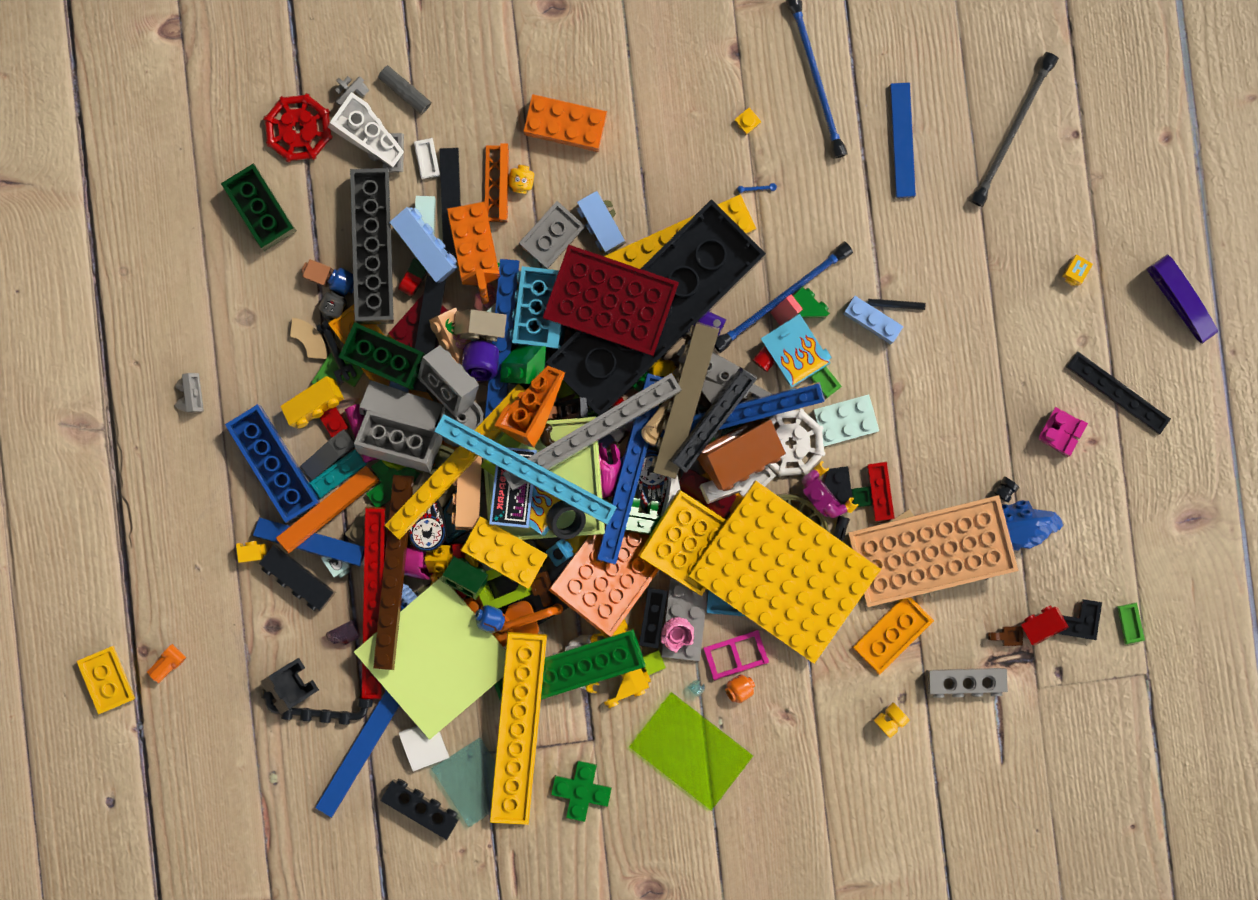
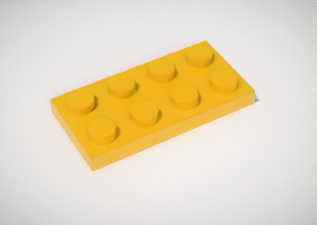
(504, 552)

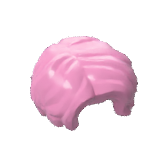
(677, 633)

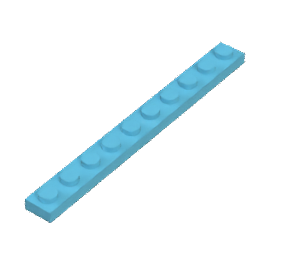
(525, 469)

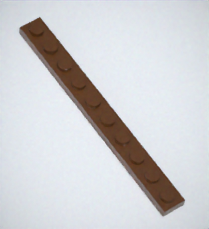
(392, 580)

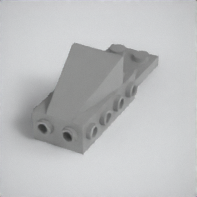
(717, 380)

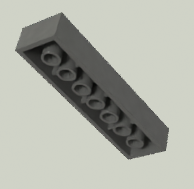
(371, 246)

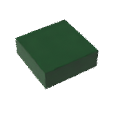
(862, 496)

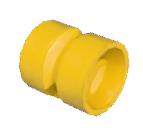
(891, 720)

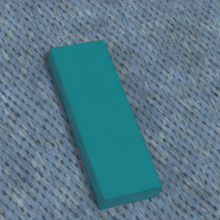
(337, 473)

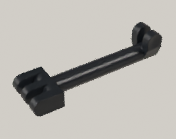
(343, 368)

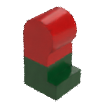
(413, 278)

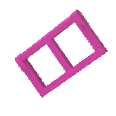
(764, 660)

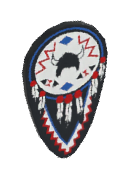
(651, 485)
(429, 530)

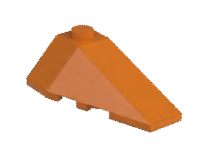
(529, 413)

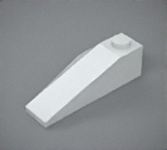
(363, 129)

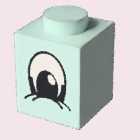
(336, 567)

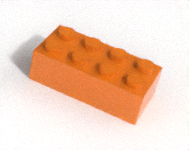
(565, 123)

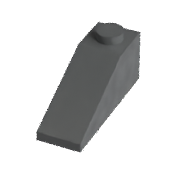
(328, 454)

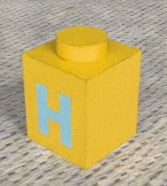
(1076, 270)

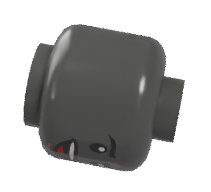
(332, 305)

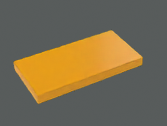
(892, 634)

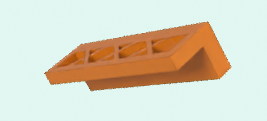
(504, 171)

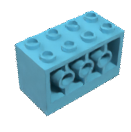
(525, 317)

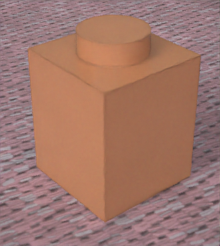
(316, 272)

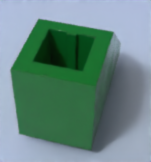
(810, 305)

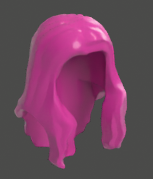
(608, 472)

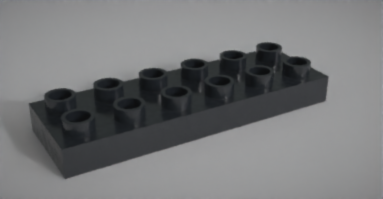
(708, 262)

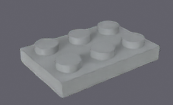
(552, 235)

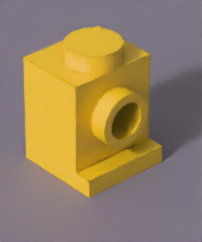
(250, 551)

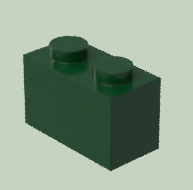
(465, 577)

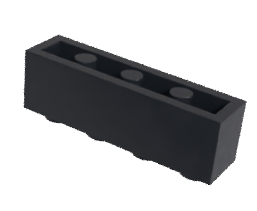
(296, 577)

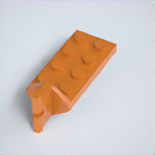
(474, 246)

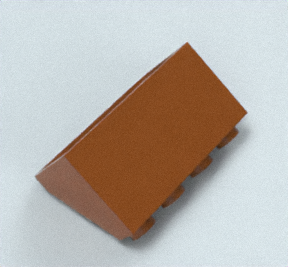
(741, 453)

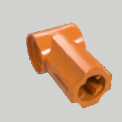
(169, 660)

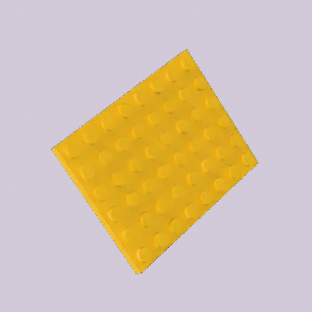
(784, 572)

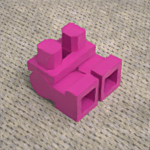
(1061, 431)

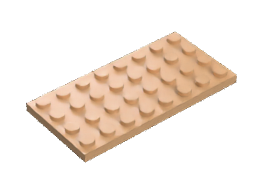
(936, 550)

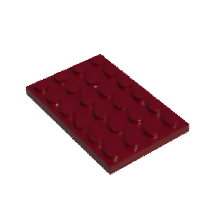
(610, 300)

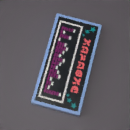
(510, 506)

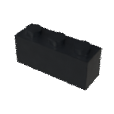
(653, 618)

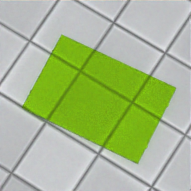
(691, 751)

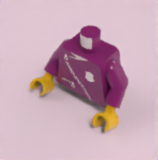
(821, 495)

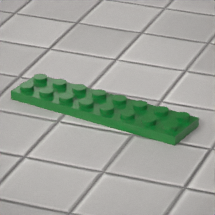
(588, 664)

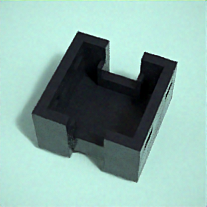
(288, 686)

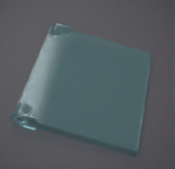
(469, 780)

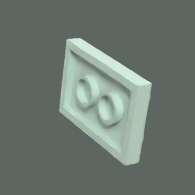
(846, 420)

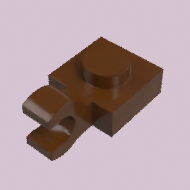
(541, 586)
(1010, 636)

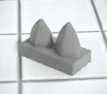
(192, 390)

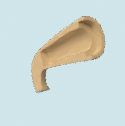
(653, 428)

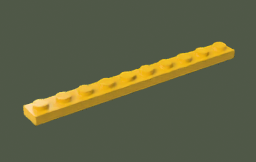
(446, 474)

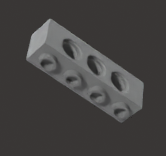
(997, 675)

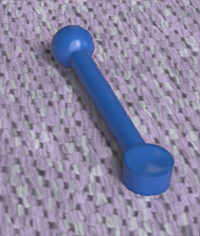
(772, 187)

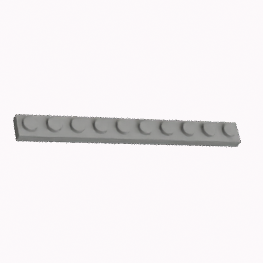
(601, 426)

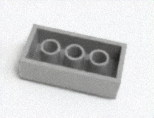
(398, 441)

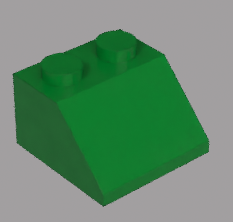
(523, 364)

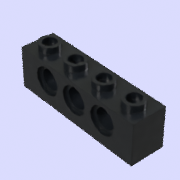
(392, 799)

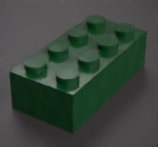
(258, 207)
(382, 356)

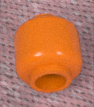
(740, 688)

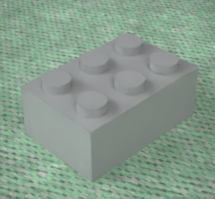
(448, 381)

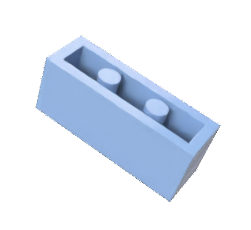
(600, 222)
(873, 320)

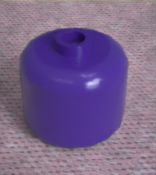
(481, 360)

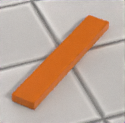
(327, 509)

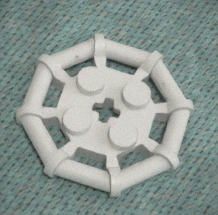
(802, 444)

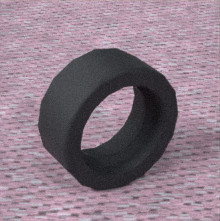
(570, 531)

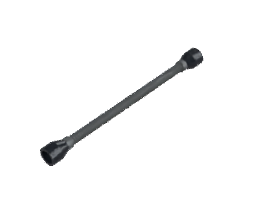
(1047, 64)

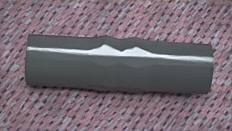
(404, 89)

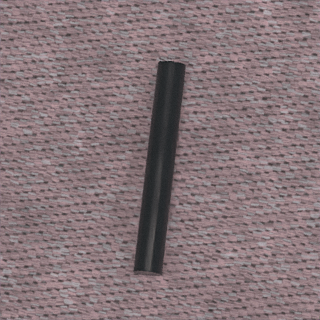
(897, 304)

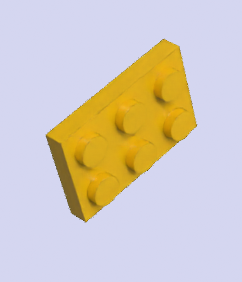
(106, 680)

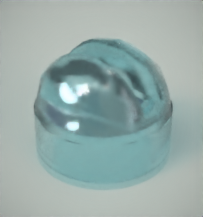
(696, 688)

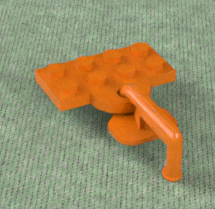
(518, 617)

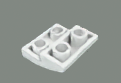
(421, 750)

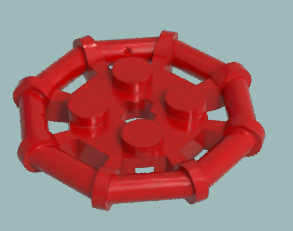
(289, 120)

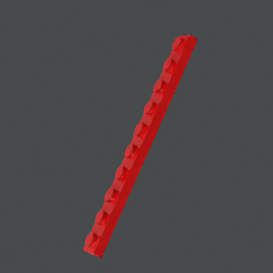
(372, 589)

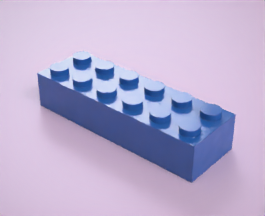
(272, 463)

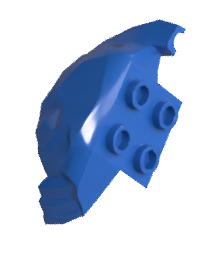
(1029, 526)

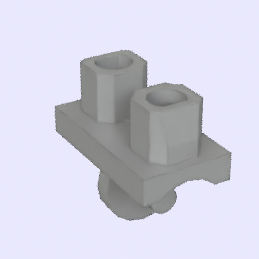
(357, 86)

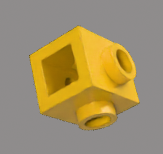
(439, 559)

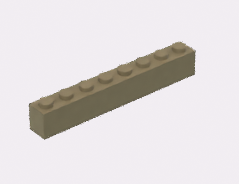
(685, 402)

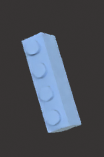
(424, 244)

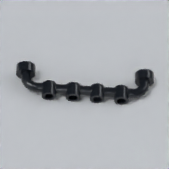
(324, 715)

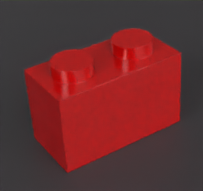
(1044, 625)

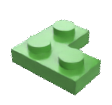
(330, 366)

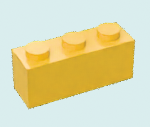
(312, 402)

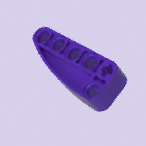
(1182, 298)

